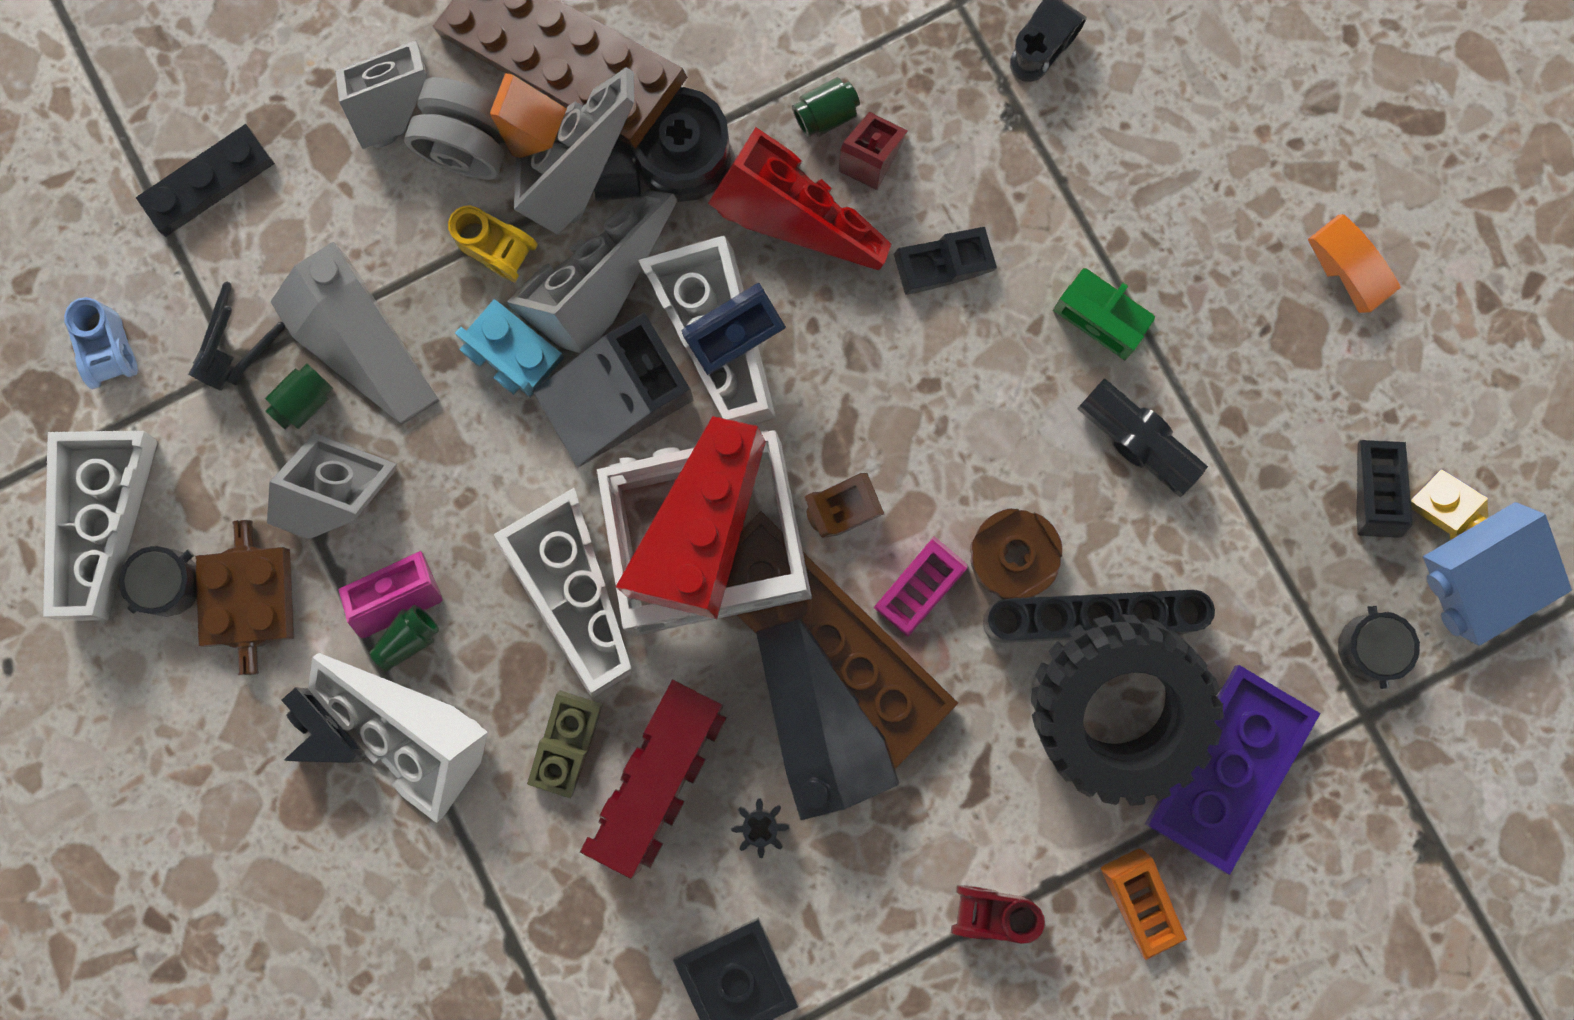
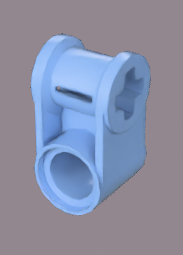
(103, 350)

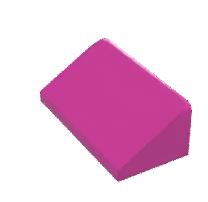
(380, 596)

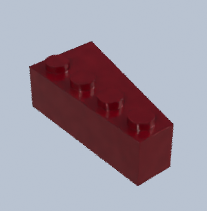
(654, 780)

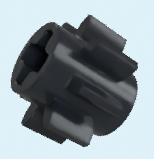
(761, 841)

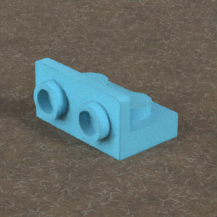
(510, 348)

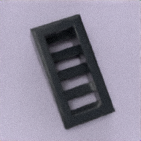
(1372, 513)

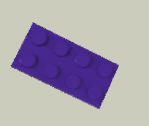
(1230, 796)

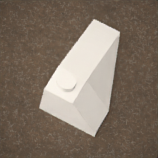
(418, 738)

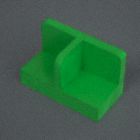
(1104, 313)

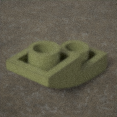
(565, 744)

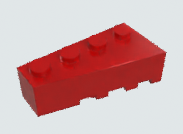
(698, 527)

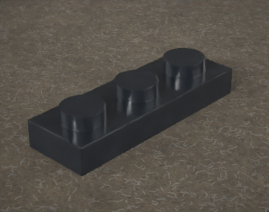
(205, 180)

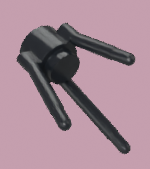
(214, 365)

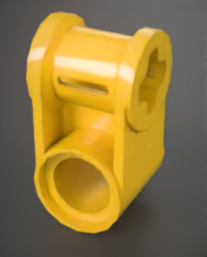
(497, 246)

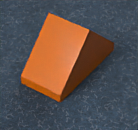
(525, 117)

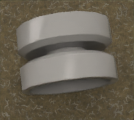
(456, 129)

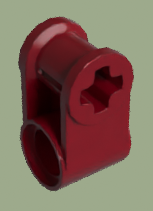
(993, 915)

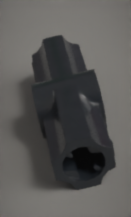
(1142, 437)

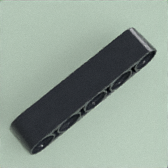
(1074, 608)

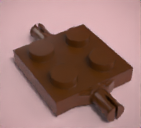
(244, 597)

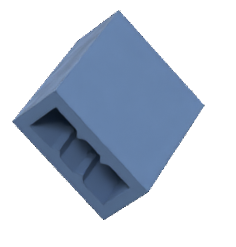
(1497, 573)

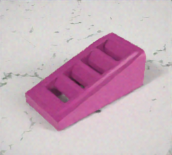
(948, 558)

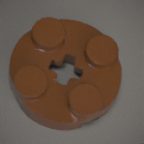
(1021, 529)

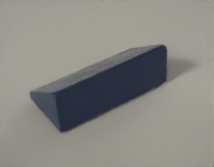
(733, 328)

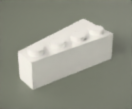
(90, 517)
(563, 579)

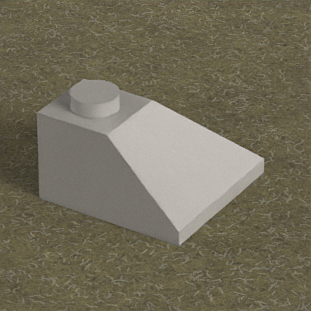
(382, 93)
(324, 487)

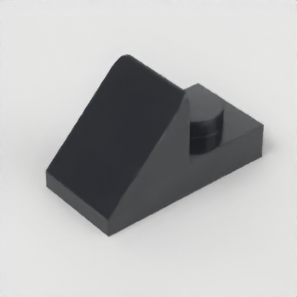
(327, 738)

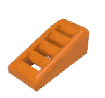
(1129, 875)

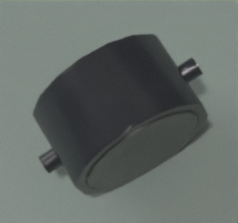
(159, 581)
(1378, 647)

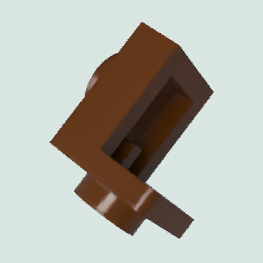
(843, 506)

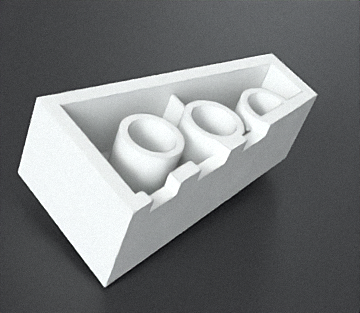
(693, 284)

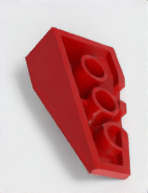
(779, 200)

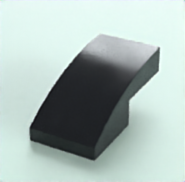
(945, 261)

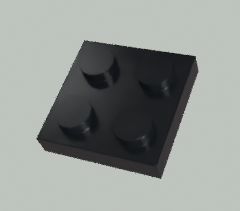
(736, 977)

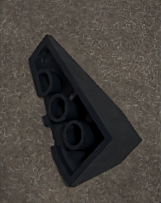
(823, 734)

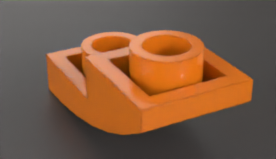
(1352, 256)

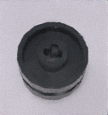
(685, 147)

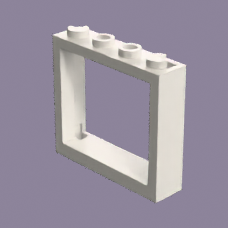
(739, 599)

